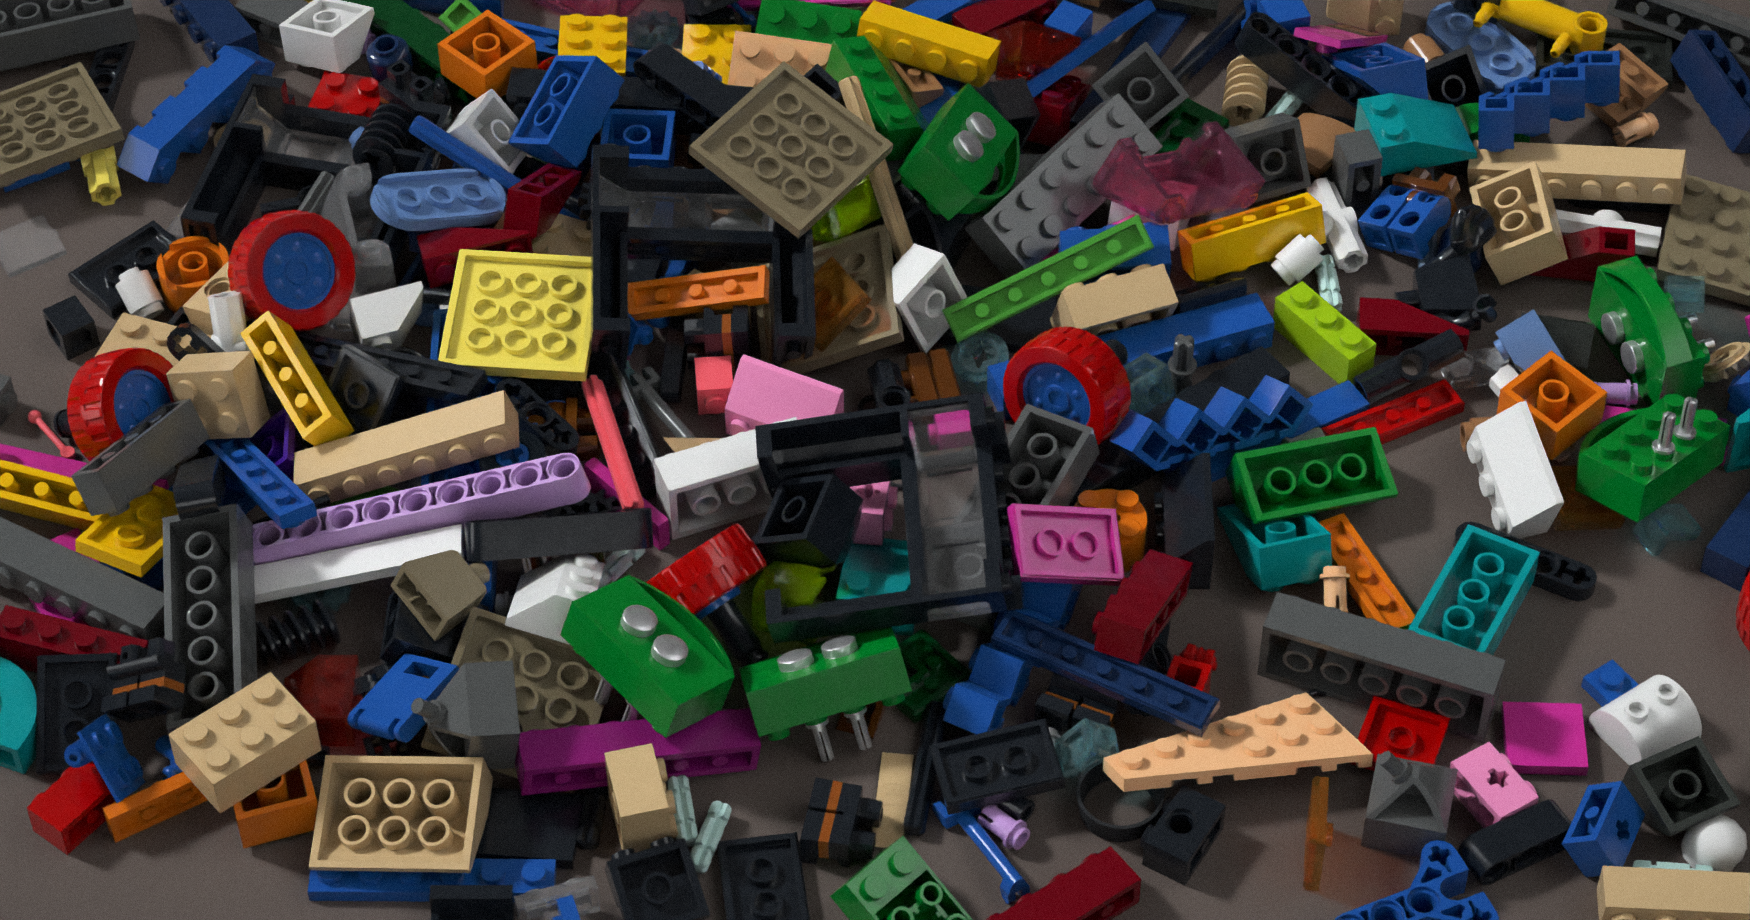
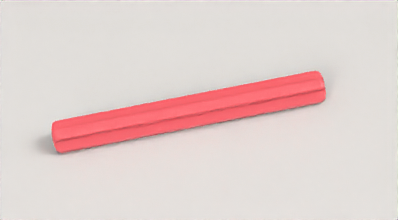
(612, 443)

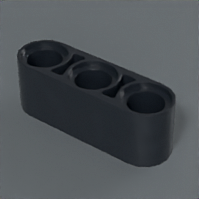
(1515, 842)

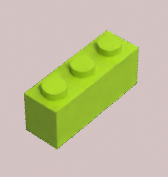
(1323, 333)

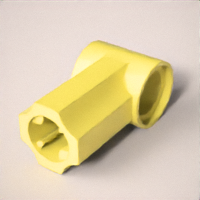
(101, 171)

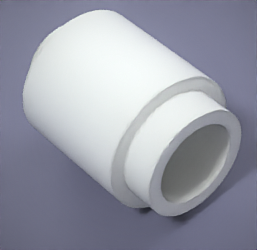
(1298, 258)
(140, 293)

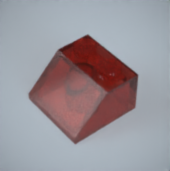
(1030, 49)
(326, 693)

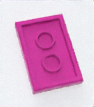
(1065, 544)

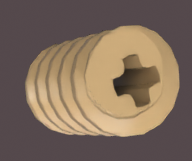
(1244, 92)

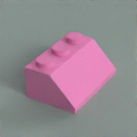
(772, 394)

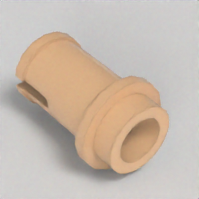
(1643, 126)
(1335, 587)

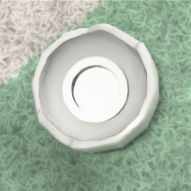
(1715, 843)

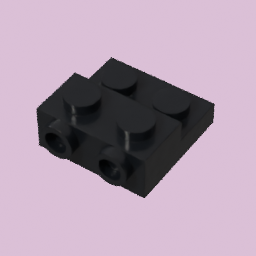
(657, 882)

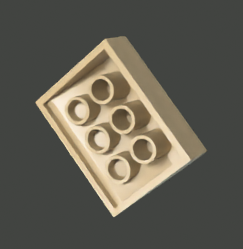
(400, 813)

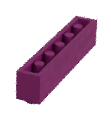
(576, 759)

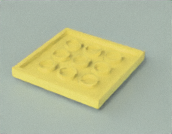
(520, 315)

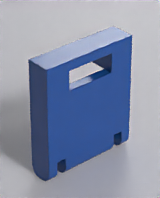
(388, 704)

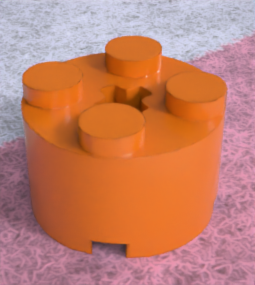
(187, 268)
(1130, 518)

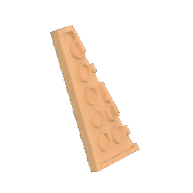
(1248, 745)

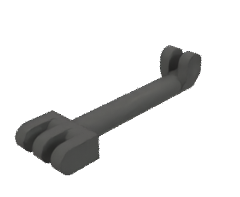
(647, 390)

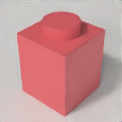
(713, 383)

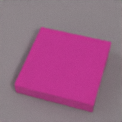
(1545, 738)

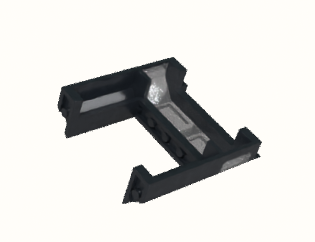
(288, 148)
(689, 218)
(950, 473)

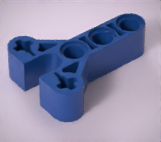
(1439, 877)

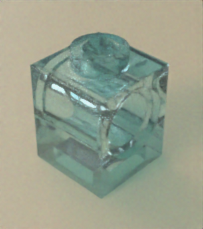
(1687, 293)

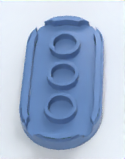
(1496, 51)
(438, 199)

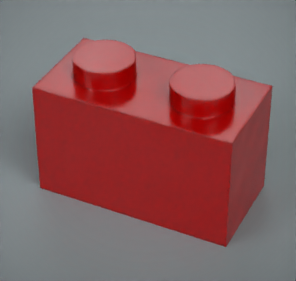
(71, 807)

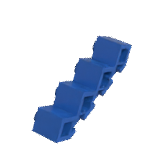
(1556, 93)
(184, 121)
(1225, 424)
(999, 676)

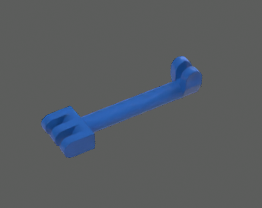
(1011, 879)

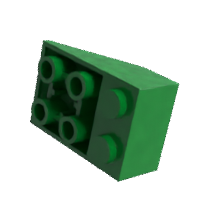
(897, 888)

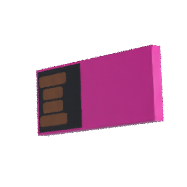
(1338, 36)

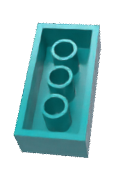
(1477, 591)

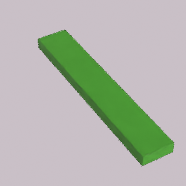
(1048, 278)

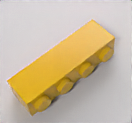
(930, 44)
(1248, 236)
(296, 380)
(43, 496)

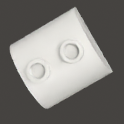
(1647, 719)

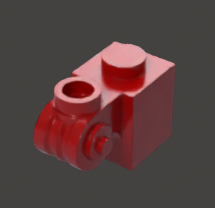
(1194, 667)

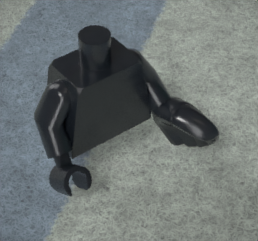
(1447, 281)

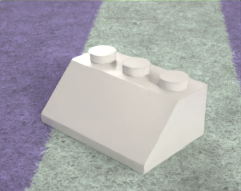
(1515, 473)
(548, 591)

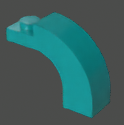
(17, 718)

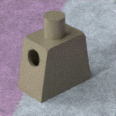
(441, 589)

